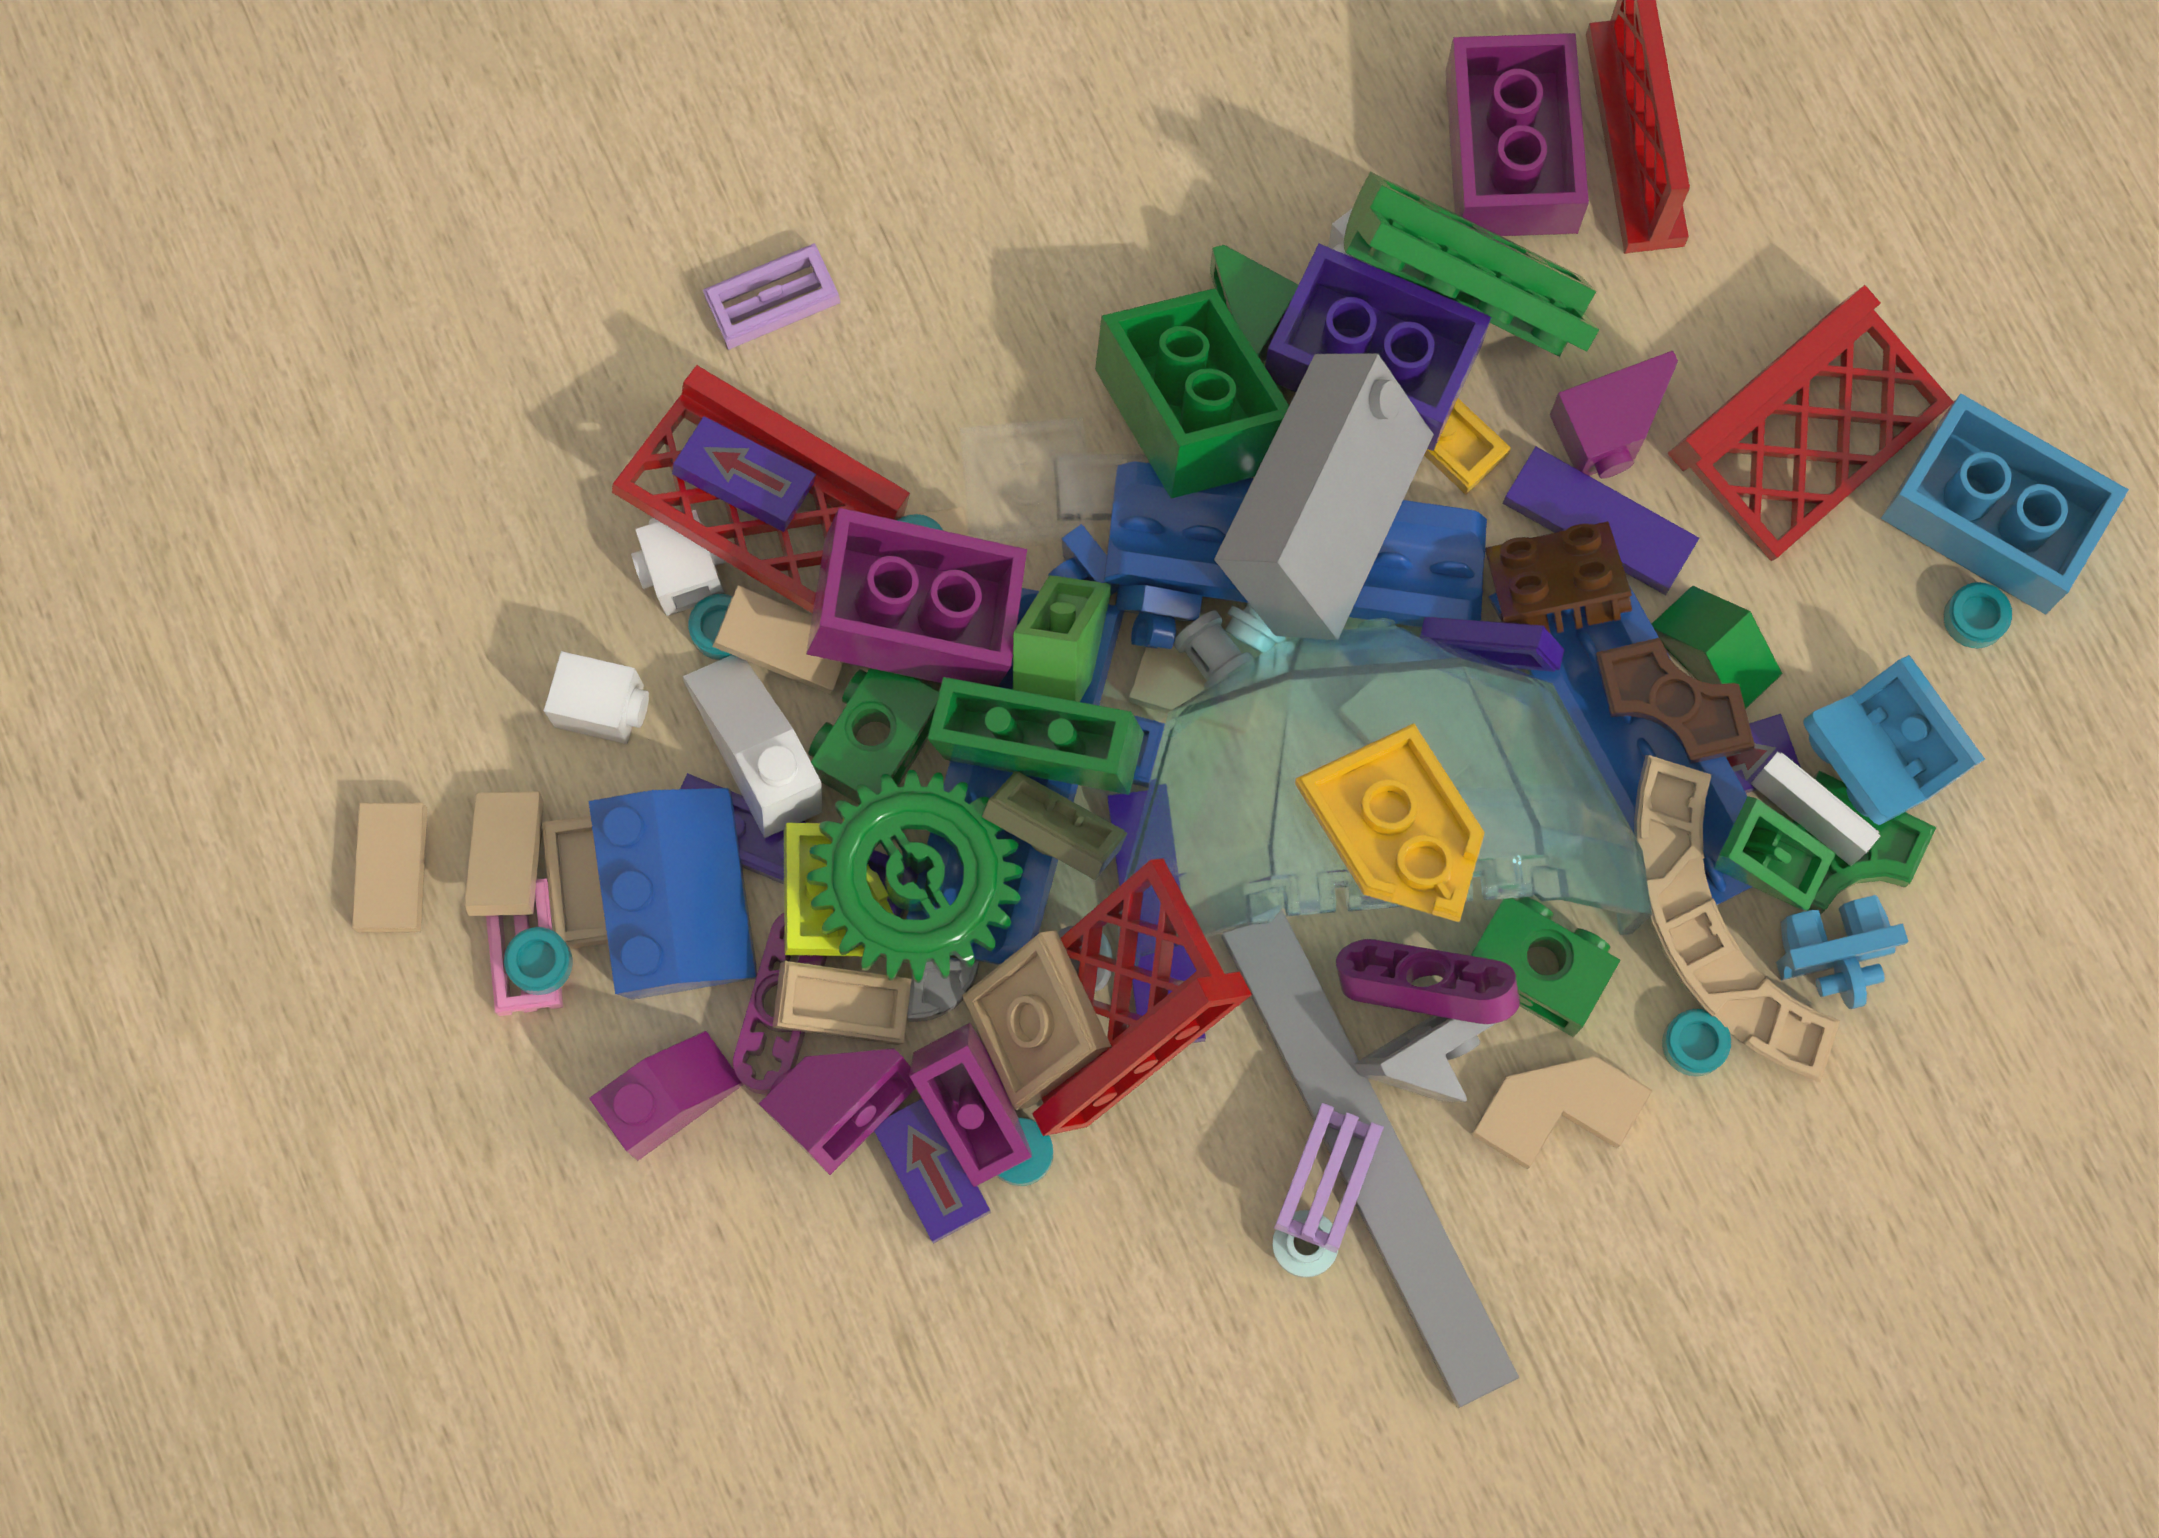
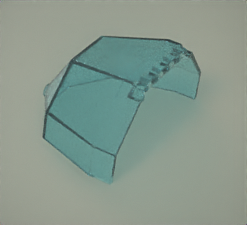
(1250, 845)

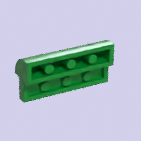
(1469, 265)

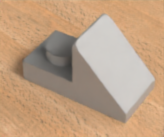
(1420, 1058)

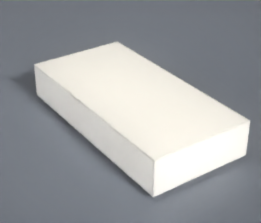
(1815, 808)

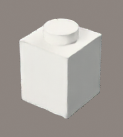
(596, 698)

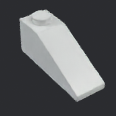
(756, 744)

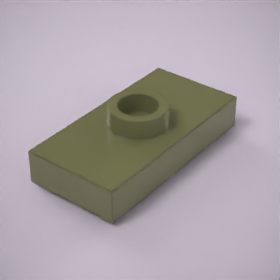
(1055, 825)

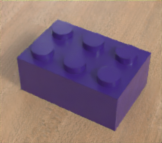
(1365, 310)

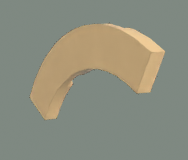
(1696, 938)

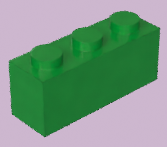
(1036, 735)

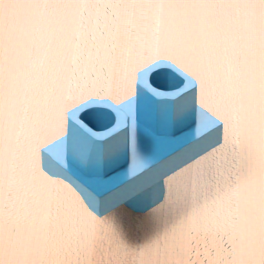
(1867, 938)

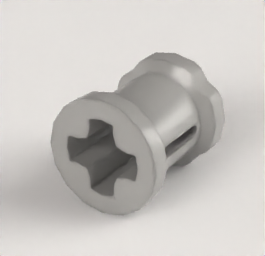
(1211, 648)

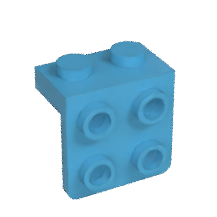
(1892, 742)

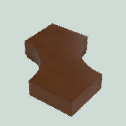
(1700, 715)

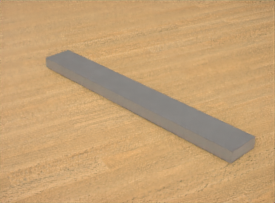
(1391, 1196)

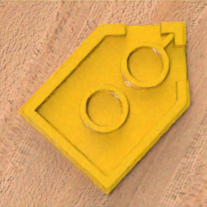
(1398, 823)

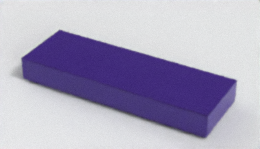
(1564, 496)

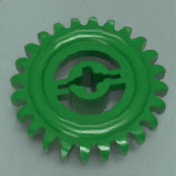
(949, 927)

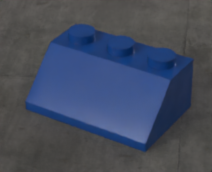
(672, 891)

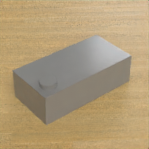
(1325, 496)

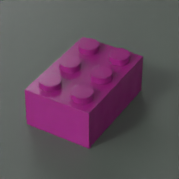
(1517, 133)
(916, 600)

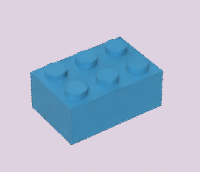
(2004, 504)

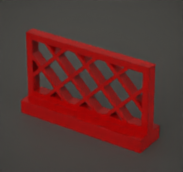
(1640, 126)
(1781, 380)
(838, 482)
(1171, 1018)

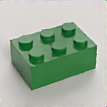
(1190, 390)

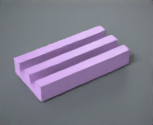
(779, 316)
(1348, 1126)

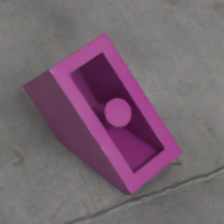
(1611, 415)
(665, 1093)
(838, 1100)
(969, 1104)

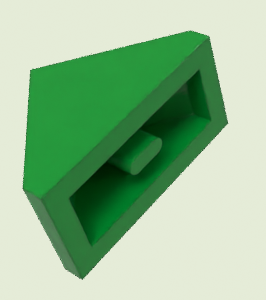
(1252, 295)
(1718, 643)
(1774, 855)

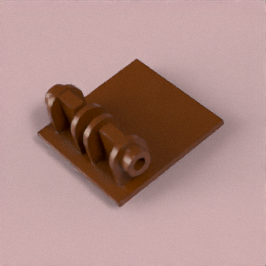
(1560, 574)

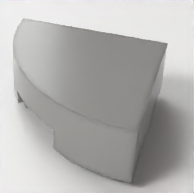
(937, 995)

